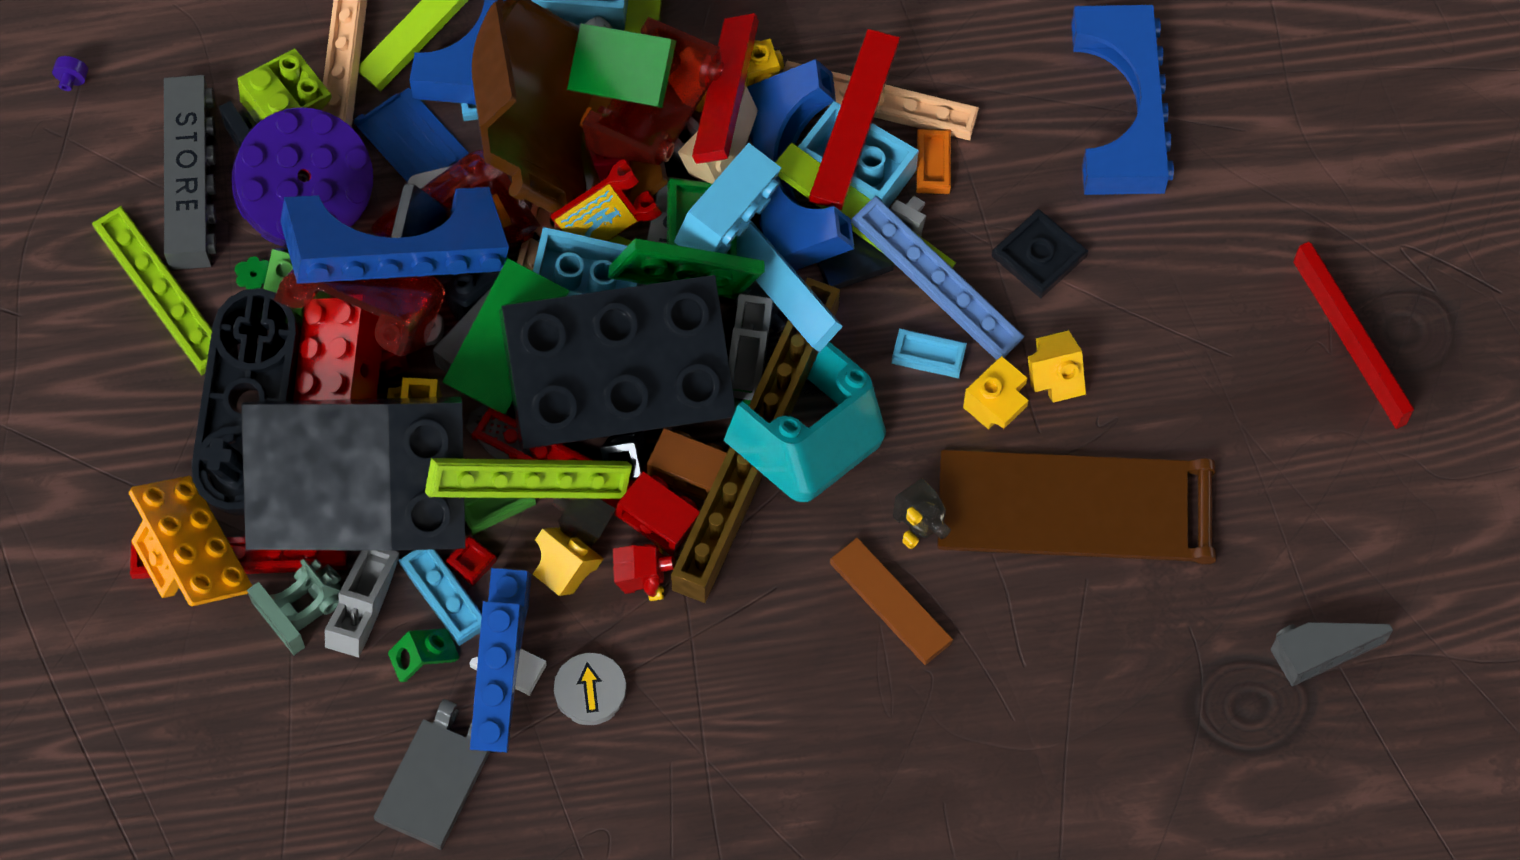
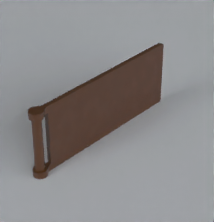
(1074, 505)

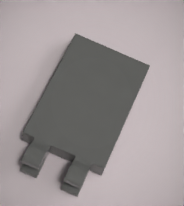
(432, 780)

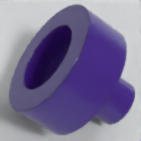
(69, 72)

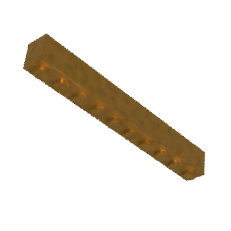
(737, 478)

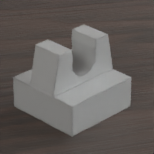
(911, 214)

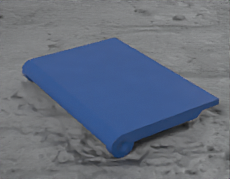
(410, 136)

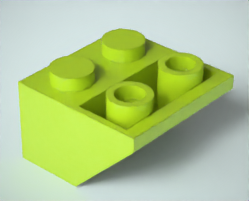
(280, 86)

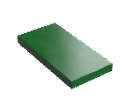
(661, 262)
(481, 361)

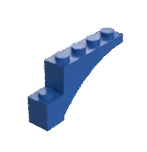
(498, 658)

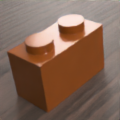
(685, 463)

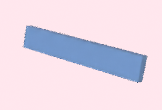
(937, 279)

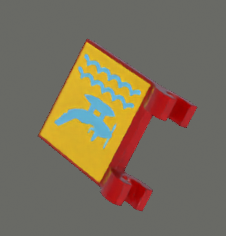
(605, 208)

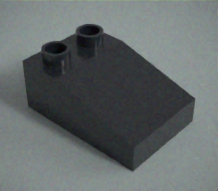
(350, 474)

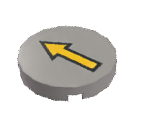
(590, 688)

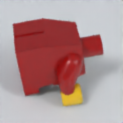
(641, 569)

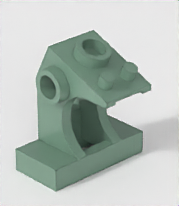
(276, 609)

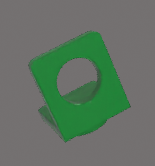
(424, 648)

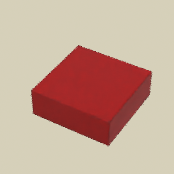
(471, 561)

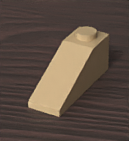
(712, 170)

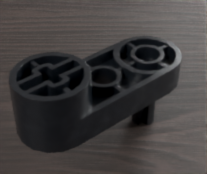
(259, 367)

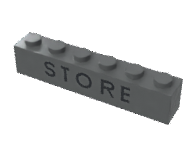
(187, 173)

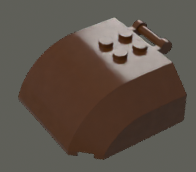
(529, 115)

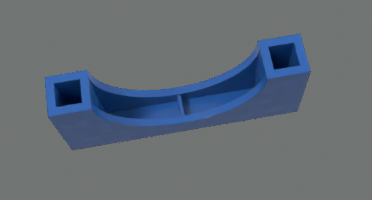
(1128, 41)
(447, 72)
(784, 109)
(331, 251)

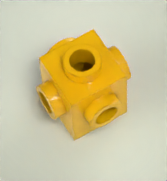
(764, 62)

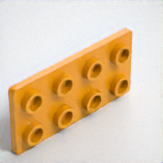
(185, 544)

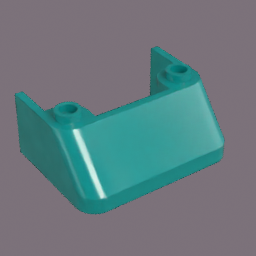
(813, 458)

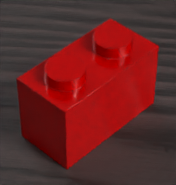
(657, 512)

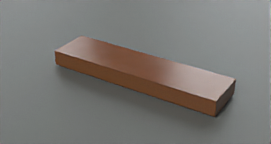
(891, 601)

